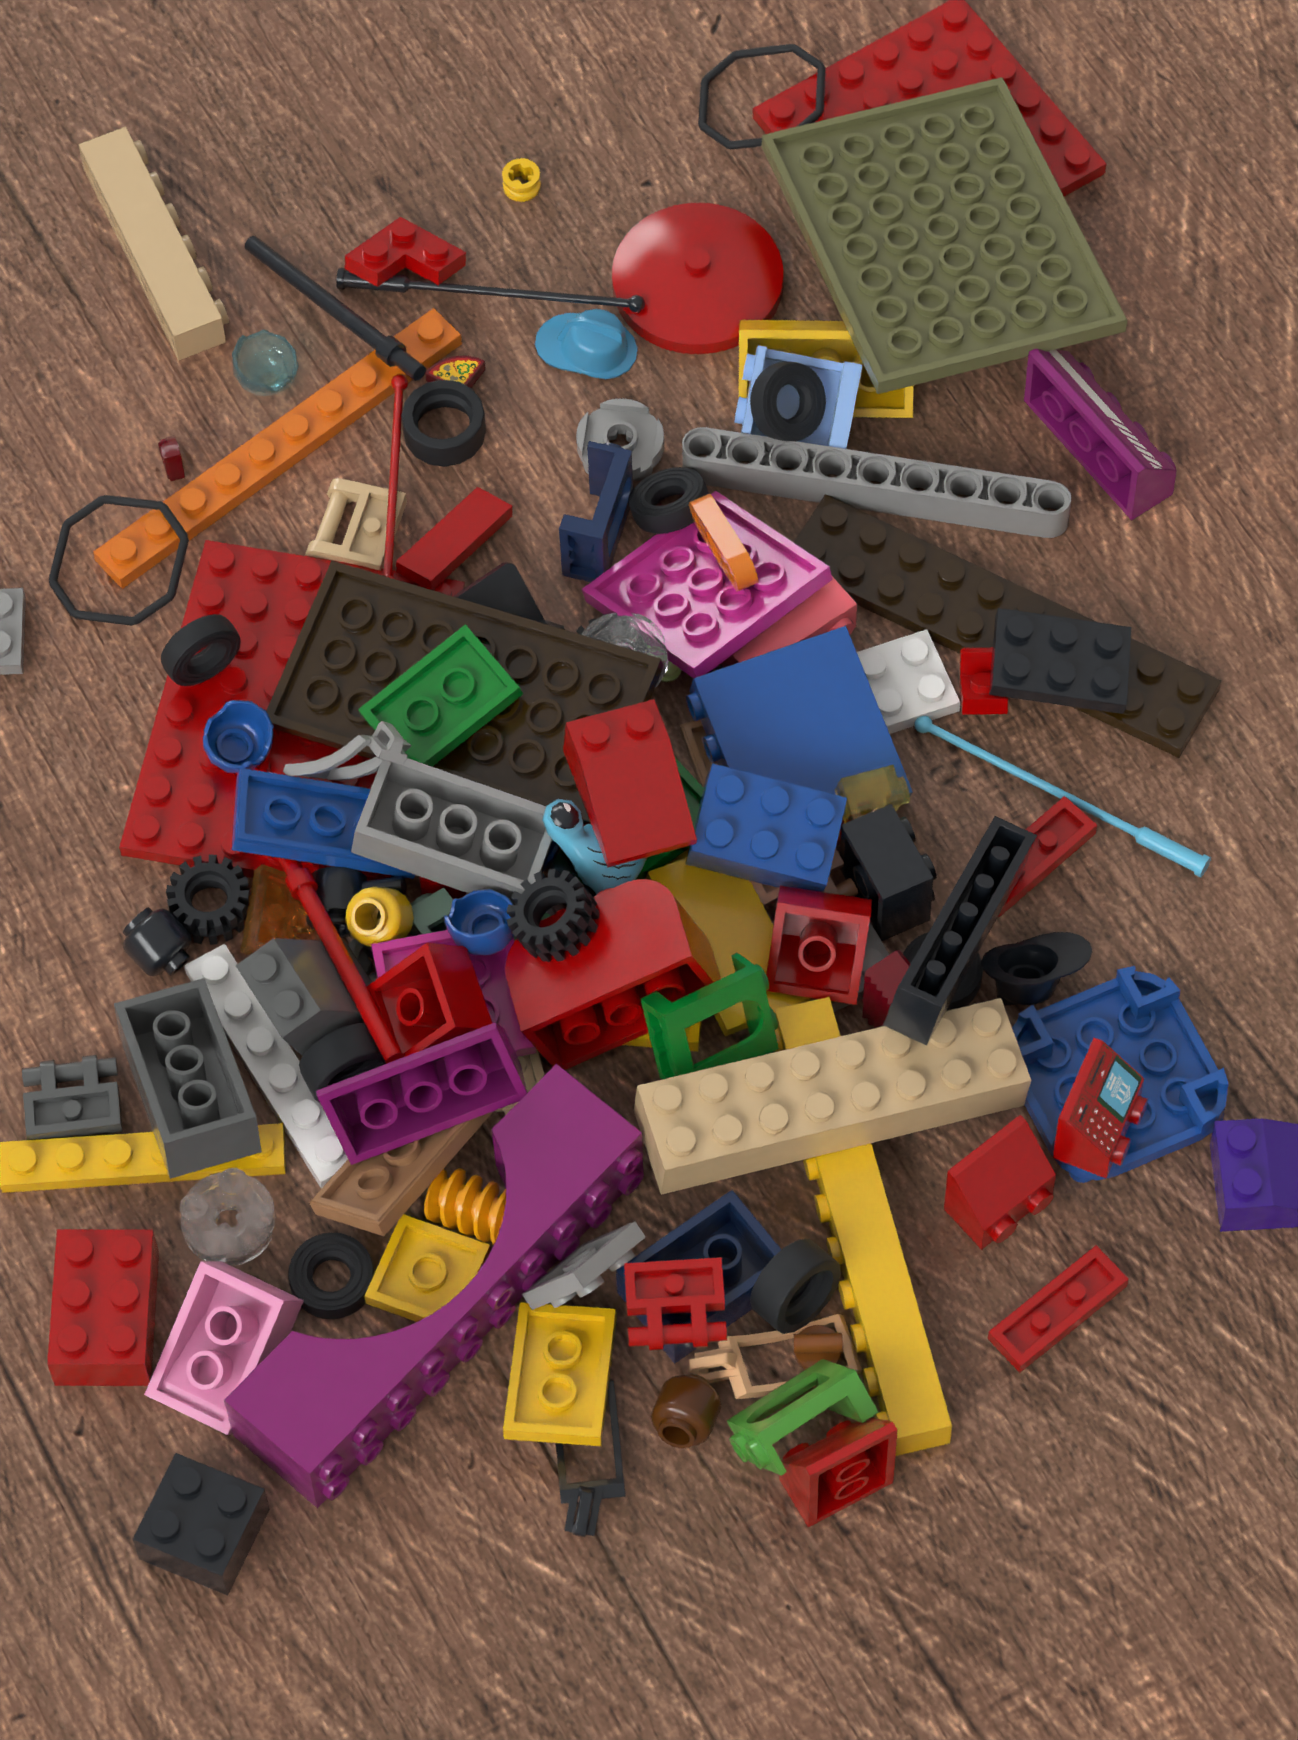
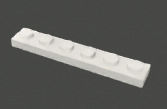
(269, 1063)

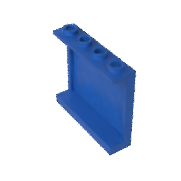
(795, 715)

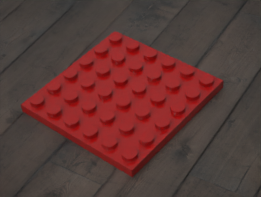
(929, 56)

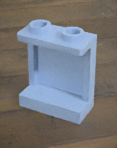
(840, 388)

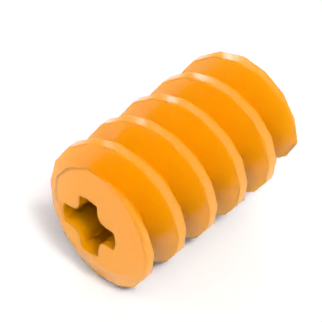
(466, 1205)

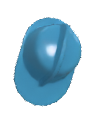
(587, 344)

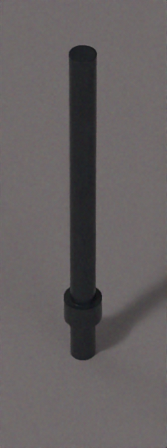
(387, 347)

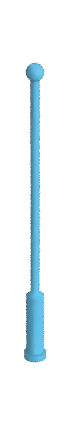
(1143, 836)

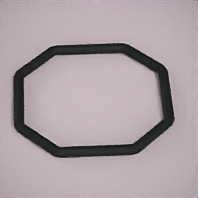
(754, 52)
(110, 618)

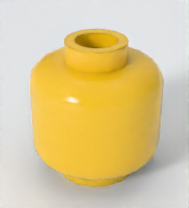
(379, 915)

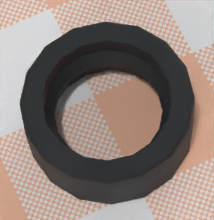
(438, 395)
(339, 1057)
(795, 1286)

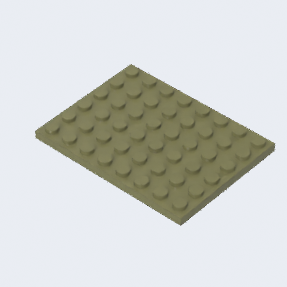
(942, 235)

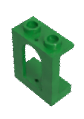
(668, 1020)

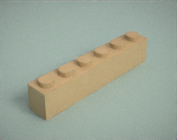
(153, 243)

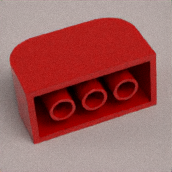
(594, 998)

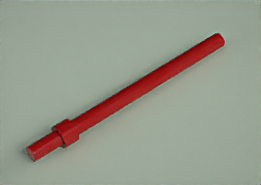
(304, 888)

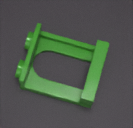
(836, 1390)

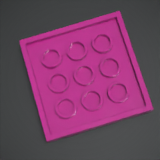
(693, 601)

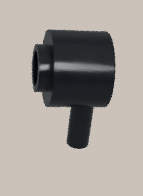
(339, 886)

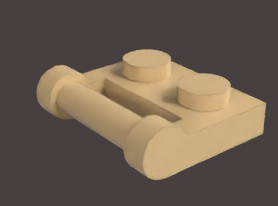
(367, 529)

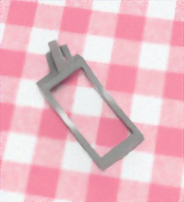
(384, 743)

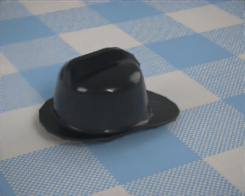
(1033, 967)

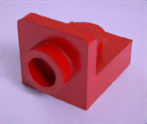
(975, 683)

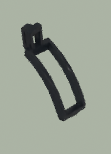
(595, 1489)

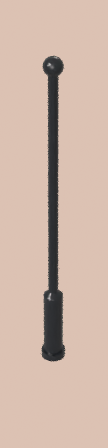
(402, 283)

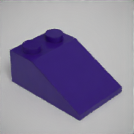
(1255, 1173)

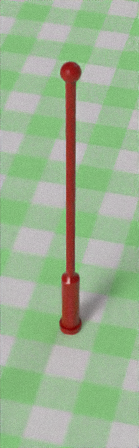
(399, 384)

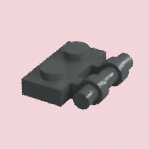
(72, 1110)

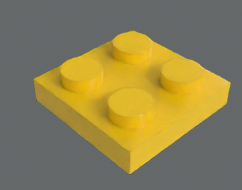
(423, 1269)

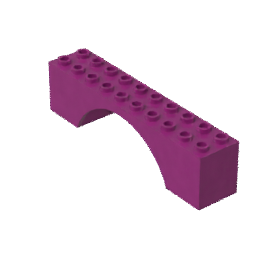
(331, 1402)

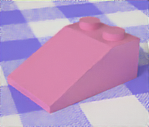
(218, 1340)

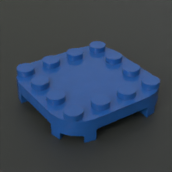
(1154, 1035)

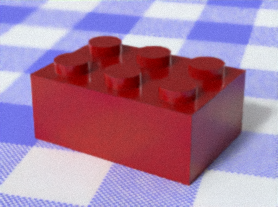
(103, 1307)

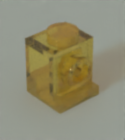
(872, 791)

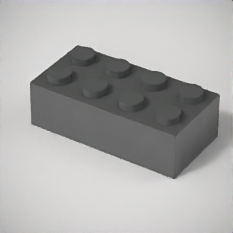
(187, 1078)

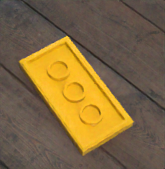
(732, 921)

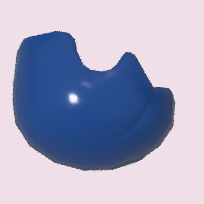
(238, 736)
(480, 922)

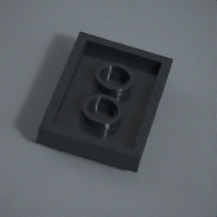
(1060, 660)

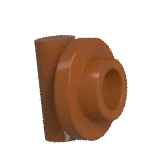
(817, 1343)

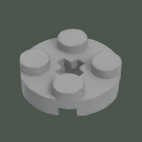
(625, 418)

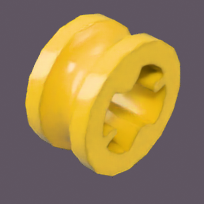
(514, 188)

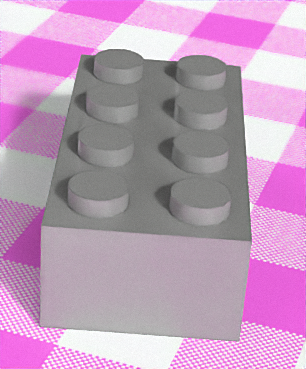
(451, 829)

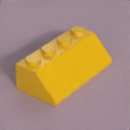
(824, 341)

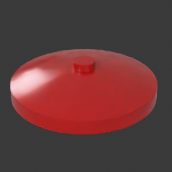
(698, 276)

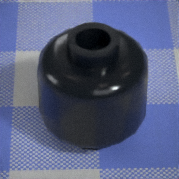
(157, 942)

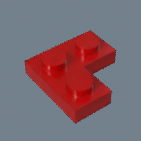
(401, 247)

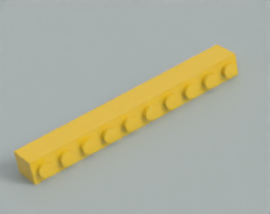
(872, 1267)

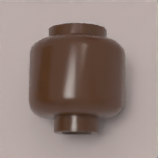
(685, 1411)

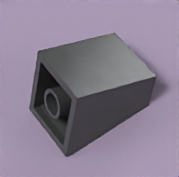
(301, 989)

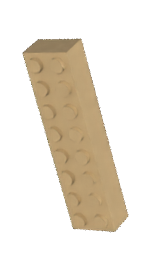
(829, 1097)

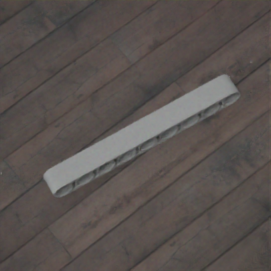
(892, 495)

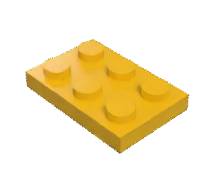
(560, 1374)

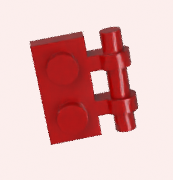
(675, 1288)

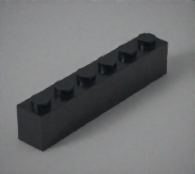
(959, 931)

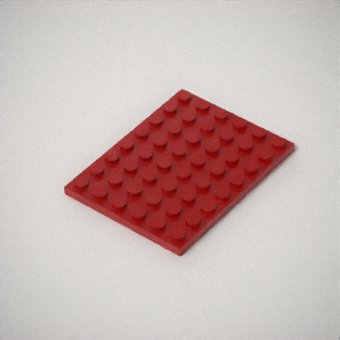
(181, 798)

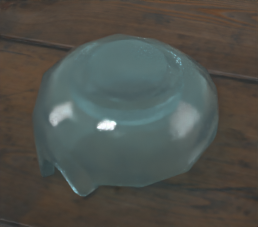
(264, 363)

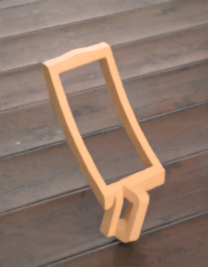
(730, 1357)

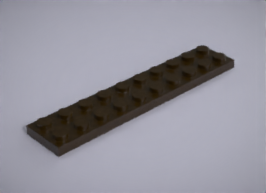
(958, 605)

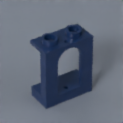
(590, 545)

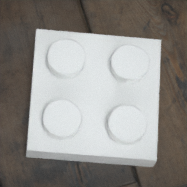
(909, 681)

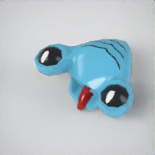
(579, 843)

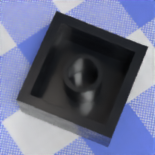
(888, 870)
(201, 1524)

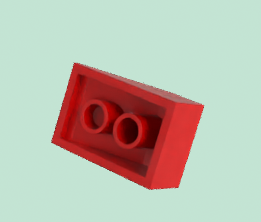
(629, 782)
(840, 1468)

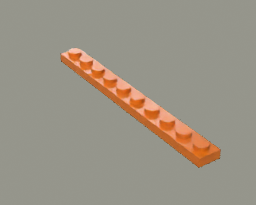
(271, 452)

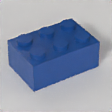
(766, 830)

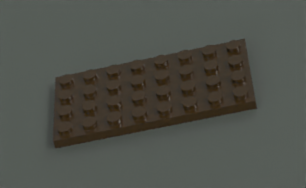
(375, 628)

